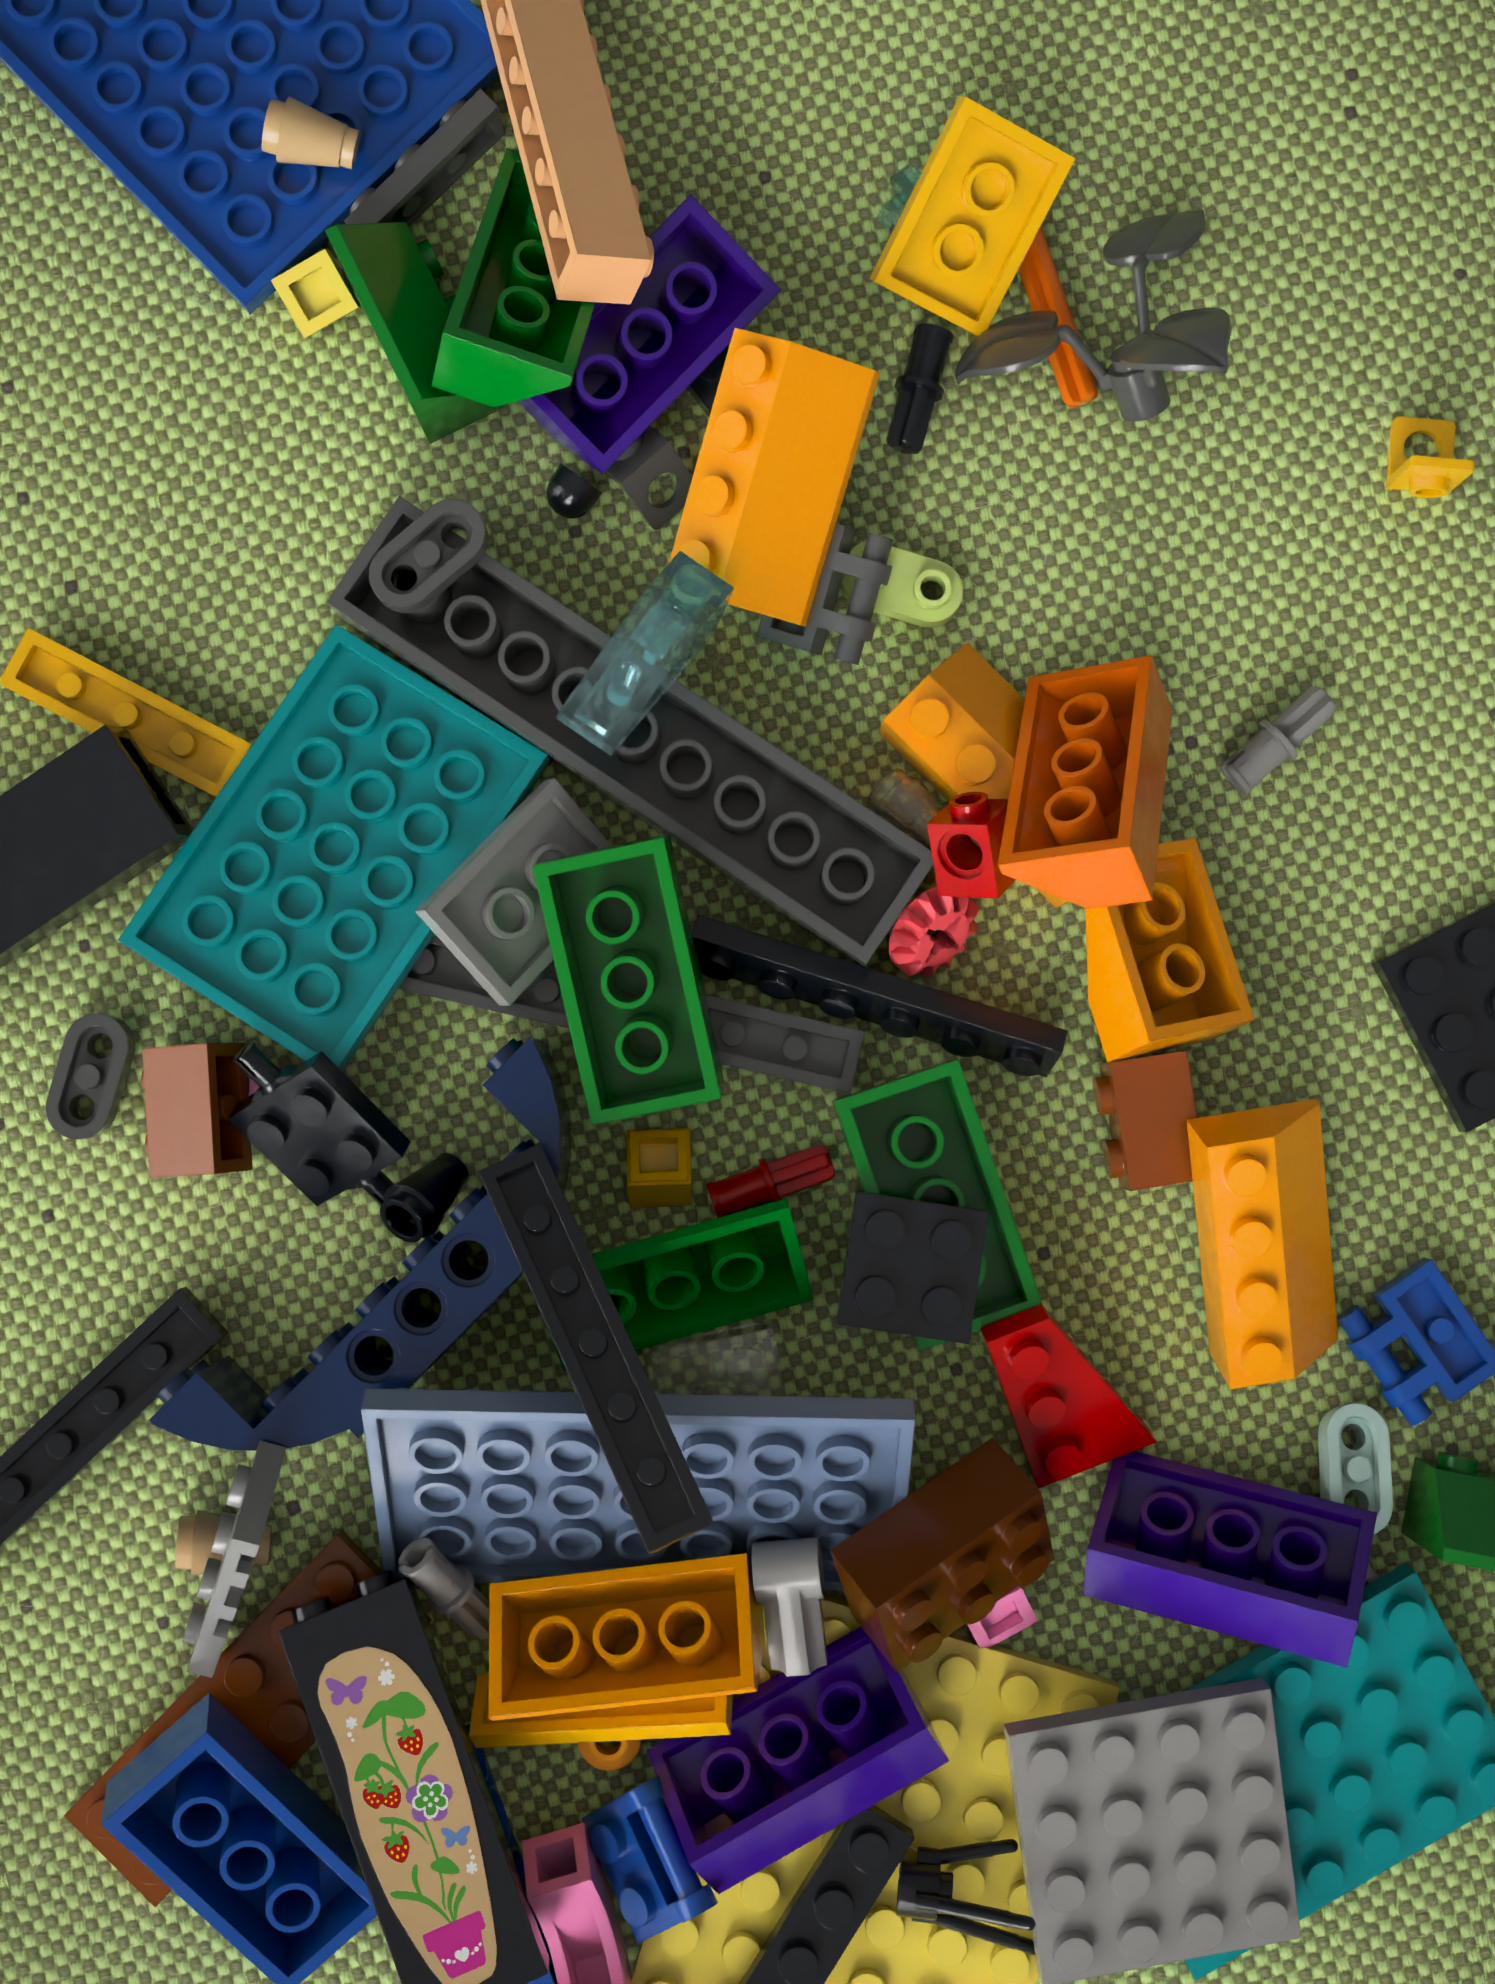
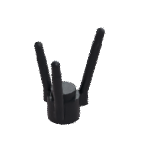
(927, 1896)

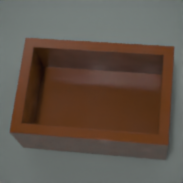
(945, 1555)

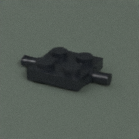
(317, 1126)

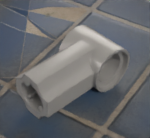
(791, 1586)

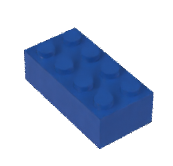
(241, 1842)

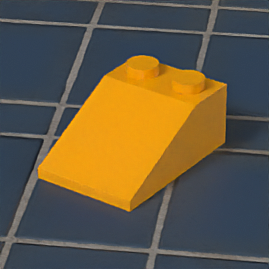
(1164, 965)

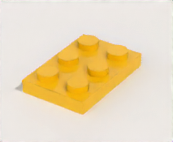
(971, 216)

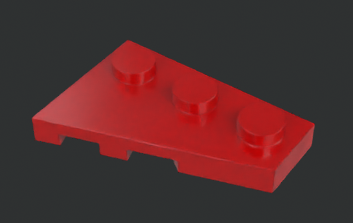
(1058, 1399)

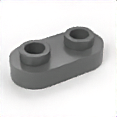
(423, 551)
(84, 1072)

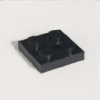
(912, 1267)

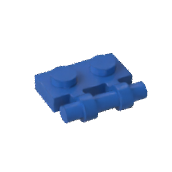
(1437, 1331)

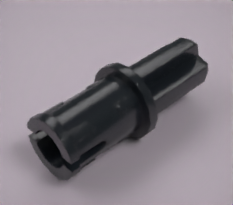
(919, 388)

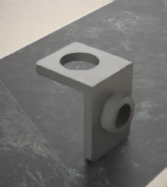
(641, 465)

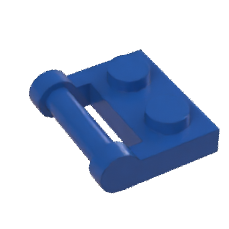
(646, 1862)

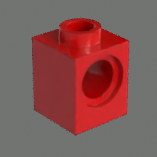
(960, 864)

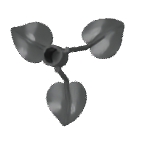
(1181, 342)

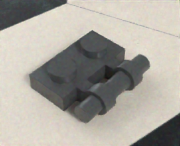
(855, 625)

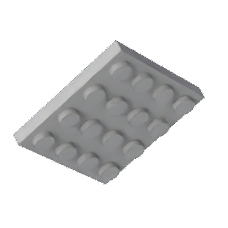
(1153, 1831)

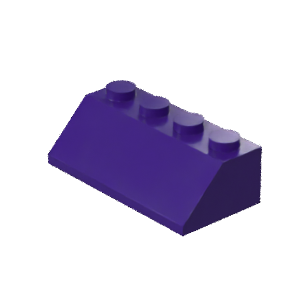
(652, 350)
(1231, 1556)
(795, 1762)

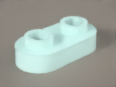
(1361, 1469)

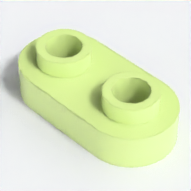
(903, 596)

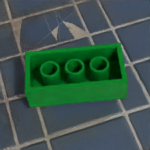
(630, 979)
(927, 1144)

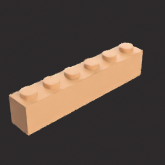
(570, 149)

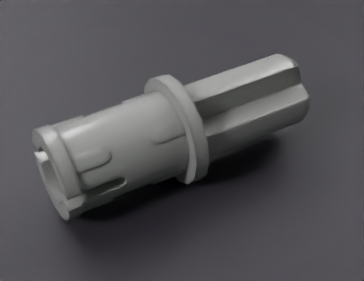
(1277, 740)
(447, 1586)

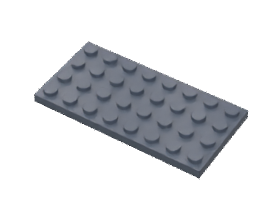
(527, 1493)

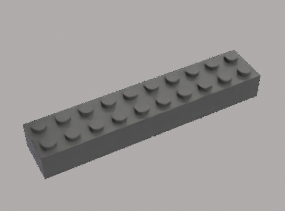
(678, 771)

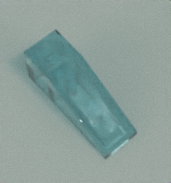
(647, 653)

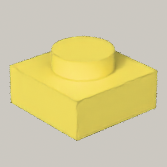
(316, 293)

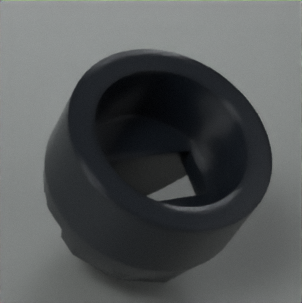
(570, 494)

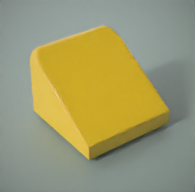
(659, 1167)

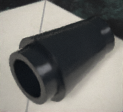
(422, 1199)

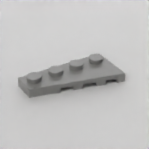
(238, 1542)

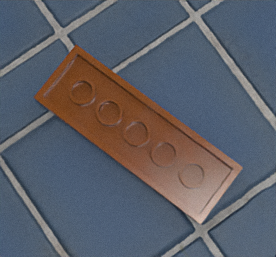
(252, 1684)

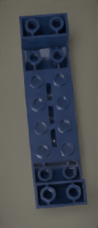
(232, 1412)

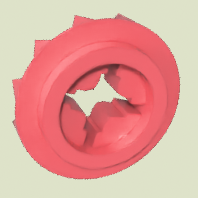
(919, 952)

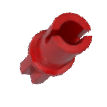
(771, 1181)

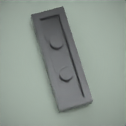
(432, 168)

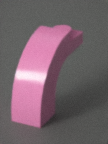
(575, 1908)

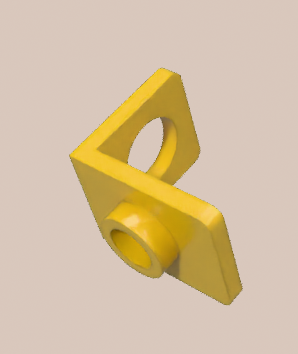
(1425, 474)

